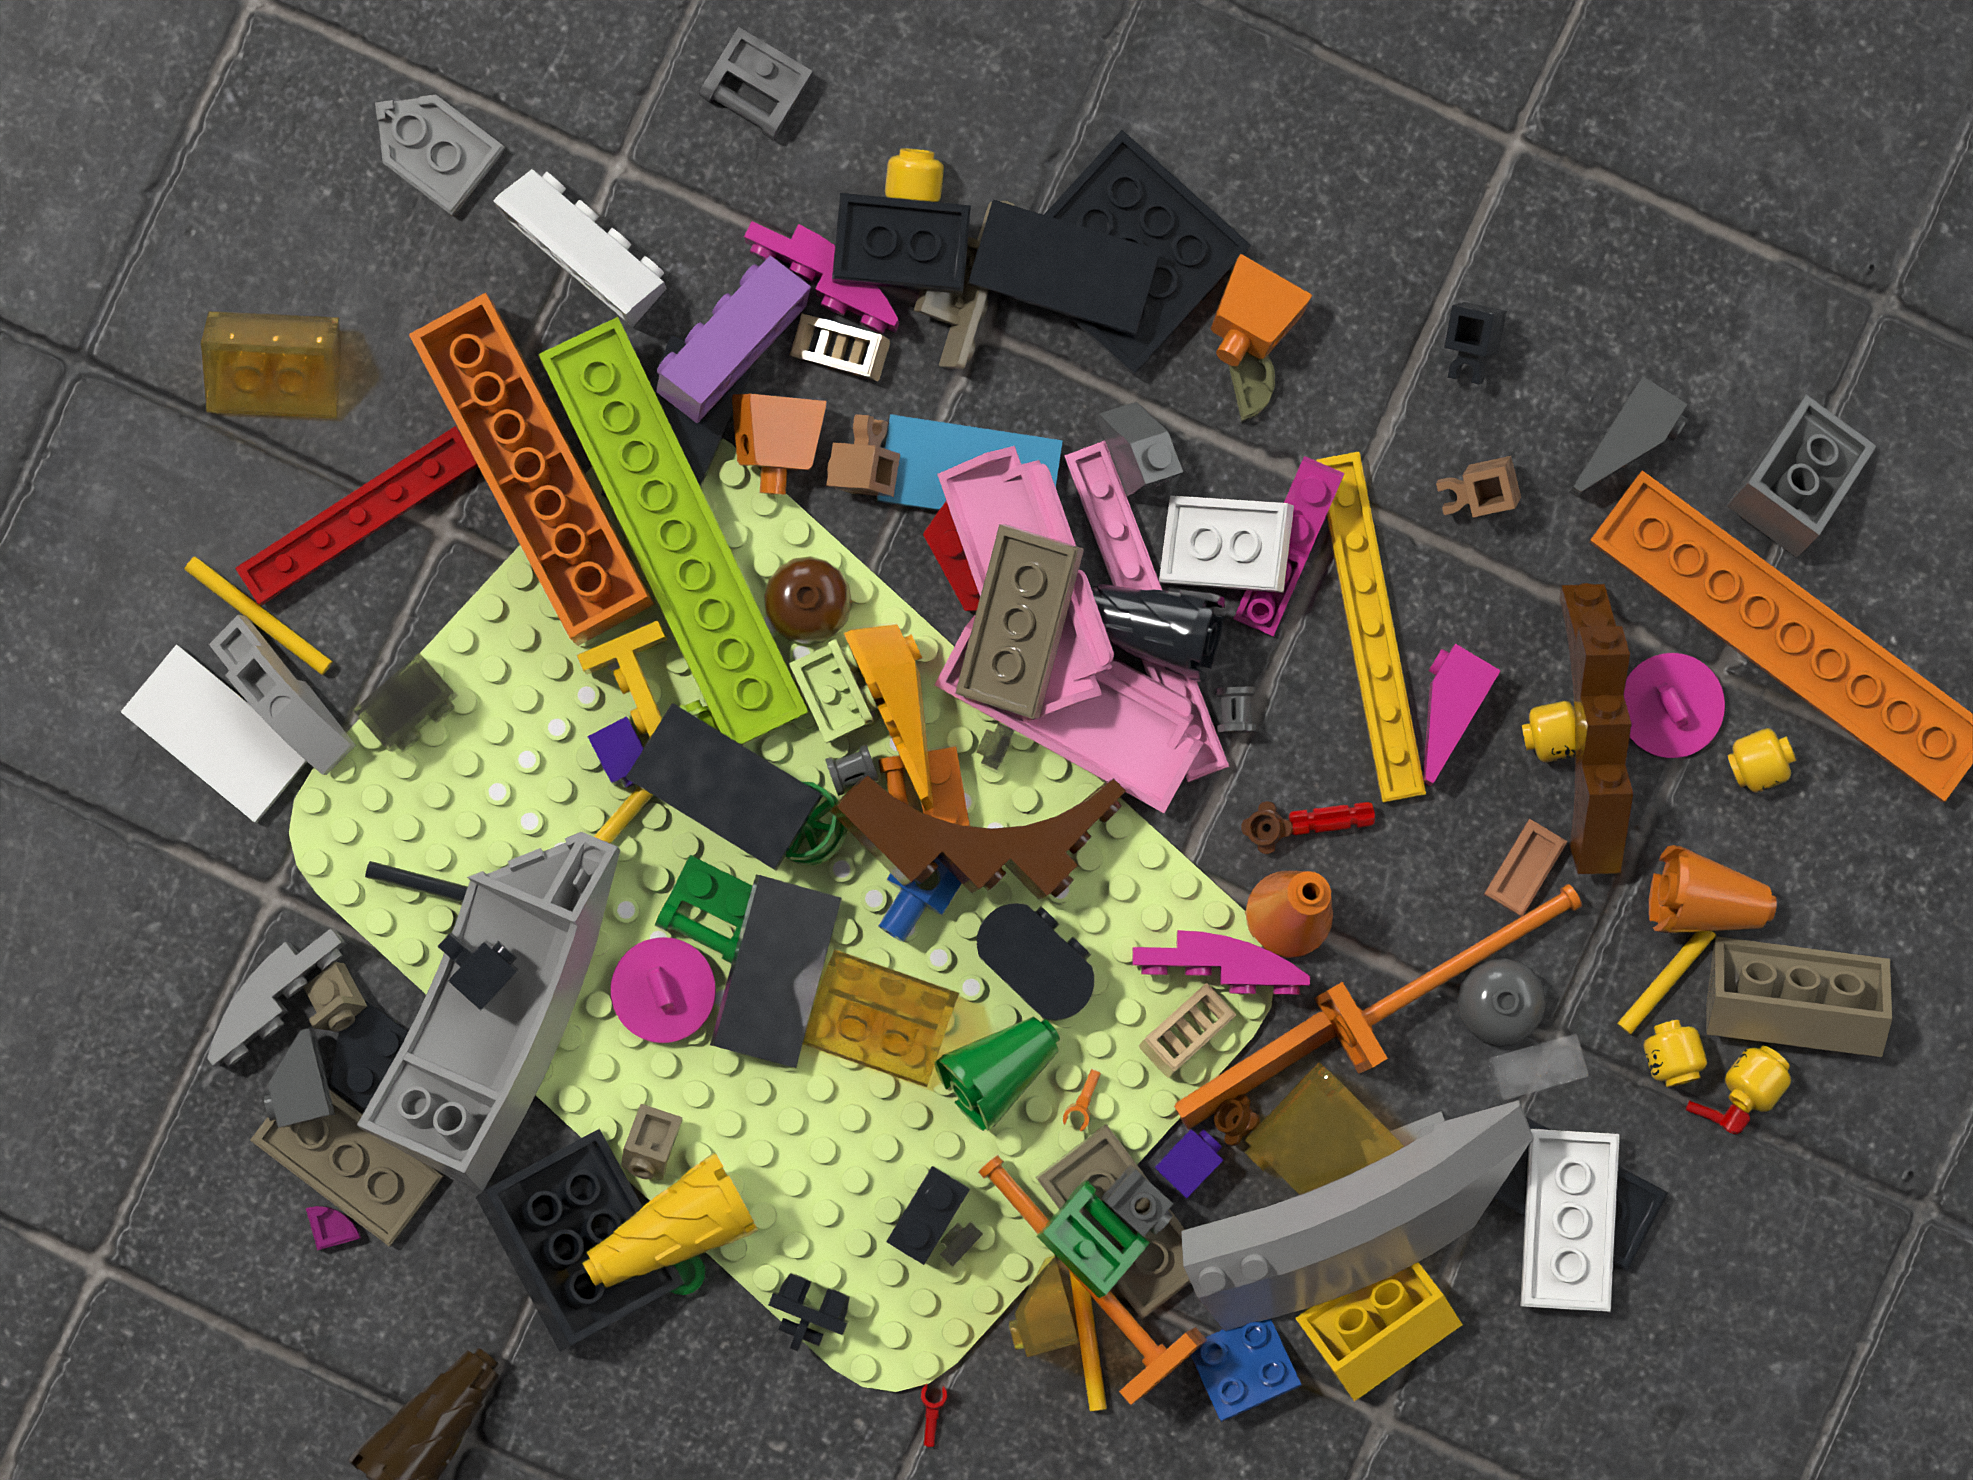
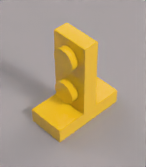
(630, 675)

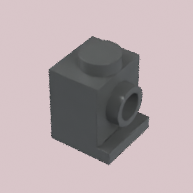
(1127, 1191)

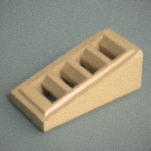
(874, 358)
(1160, 1056)

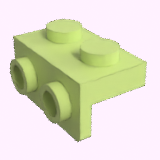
(833, 692)

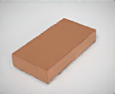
(1525, 867)

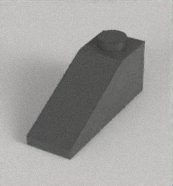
(1637, 430)

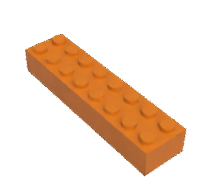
(531, 469)

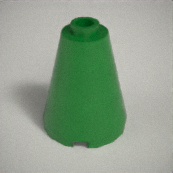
(997, 1069)

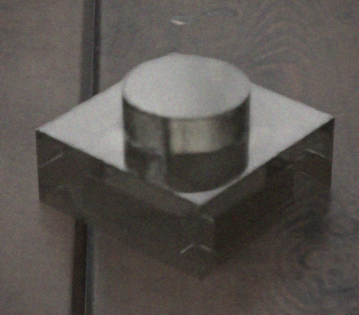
(994, 746)
(959, 1241)

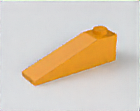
(895, 685)

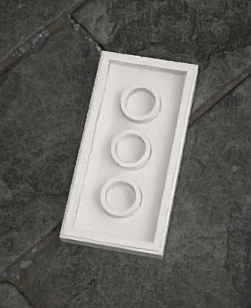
(214, 733)
(1569, 1220)

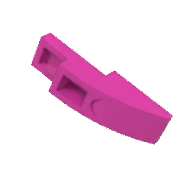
(814, 256)
(1312, 497)
(1240, 963)

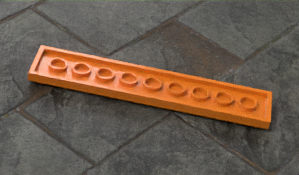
(1789, 635)

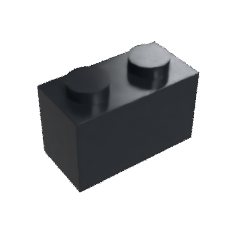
(928, 1215)

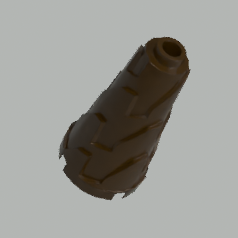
(431, 1425)

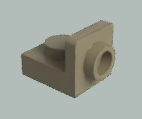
(334, 998)
(650, 1142)

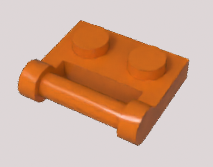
(946, 784)

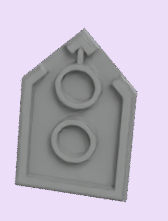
(435, 148)

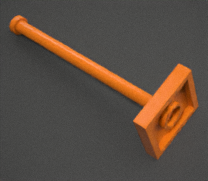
(1354, 1025)
(1158, 1359)

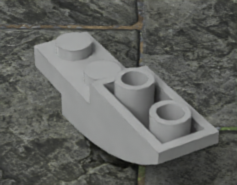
(279, 697)
(256, 1005)

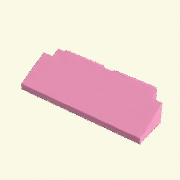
(1002, 491)
(1124, 734)

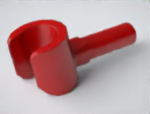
(1732, 1121)
(931, 1415)

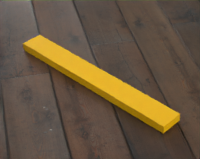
(1372, 634)

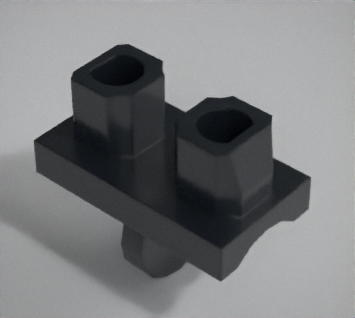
(791, 1300)

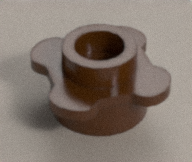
(1254, 828)
(1236, 1119)

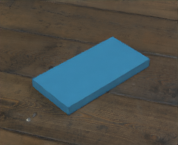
(936, 446)

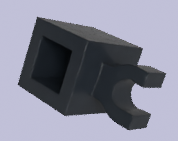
(1474, 333)
(481, 972)

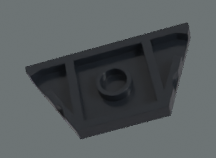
(365, 1054)

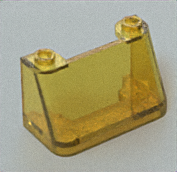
(1319, 1134)

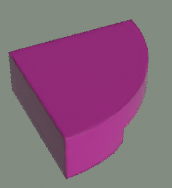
(331, 1227)

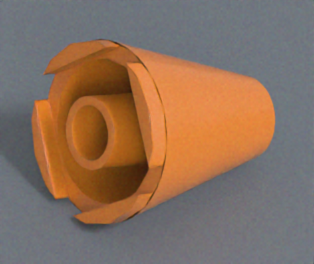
(1706, 896)
(1290, 912)

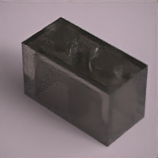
(407, 704)

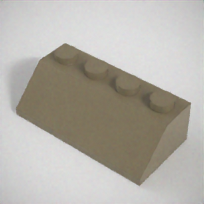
(1799, 997)

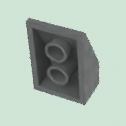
(1802, 476)

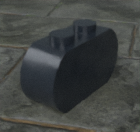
(1036, 960)

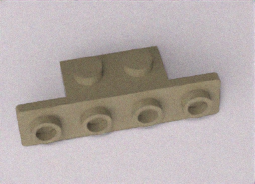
(958, 310)

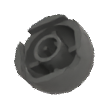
(1501, 1002)

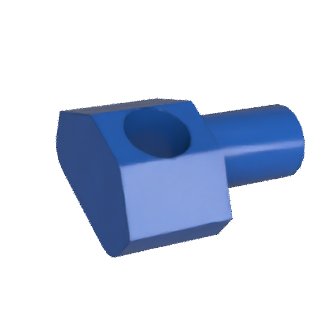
(912, 902)

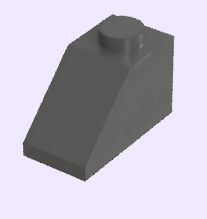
(1139, 448)
(299, 1085)

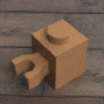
(864, 465)
(1486, 488)

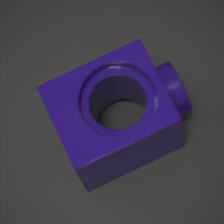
(617, 750)
(1190, 1161)

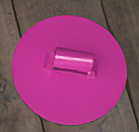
(1673, 705)
(663, 990)

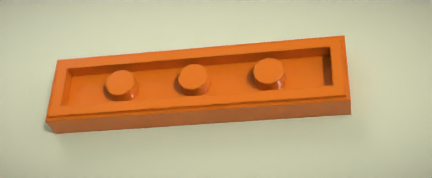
(1255, 1069)

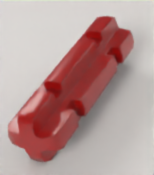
(1332, 818)

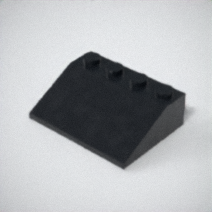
(550, 1222)

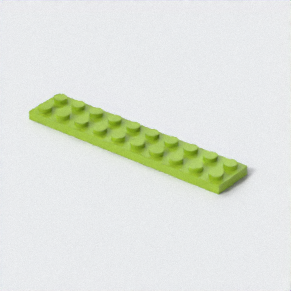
(673, 532)

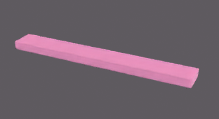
(1132, 568)

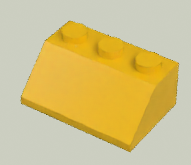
(1379, 1328)

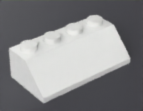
(581, 246)

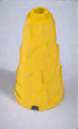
(674, 1226)

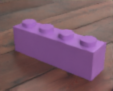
(732, 338)

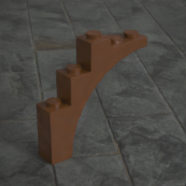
(1601, 729)
(910, 840)

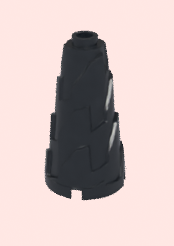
(1163, 626)

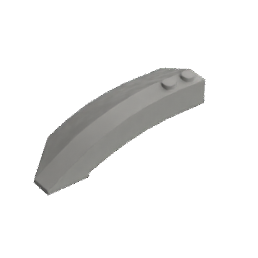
(474, 1072)
(1357, 1225)

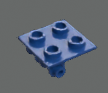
(1244, 1368)

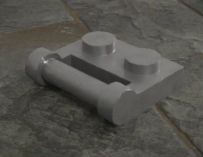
(764, 71)

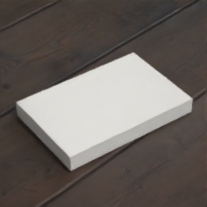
(1226, 543)

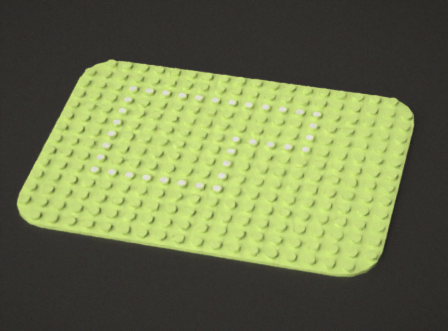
(822, 1146)

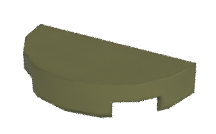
(1252, 385)

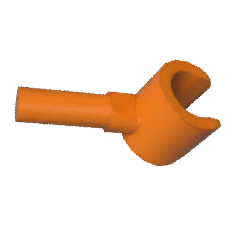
(1084, 1099)

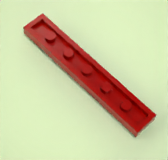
(357, 516)

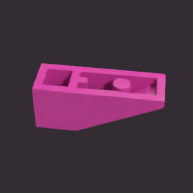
(1454, 698)

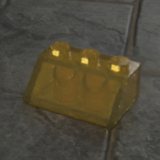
(271, 364)
(880, 1018)
(1043, 1313)

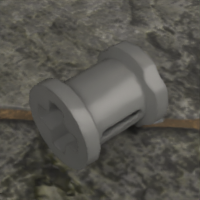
(1236, 710)
(850, 769)

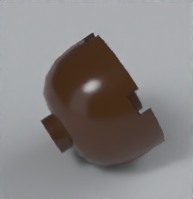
(807, 600)

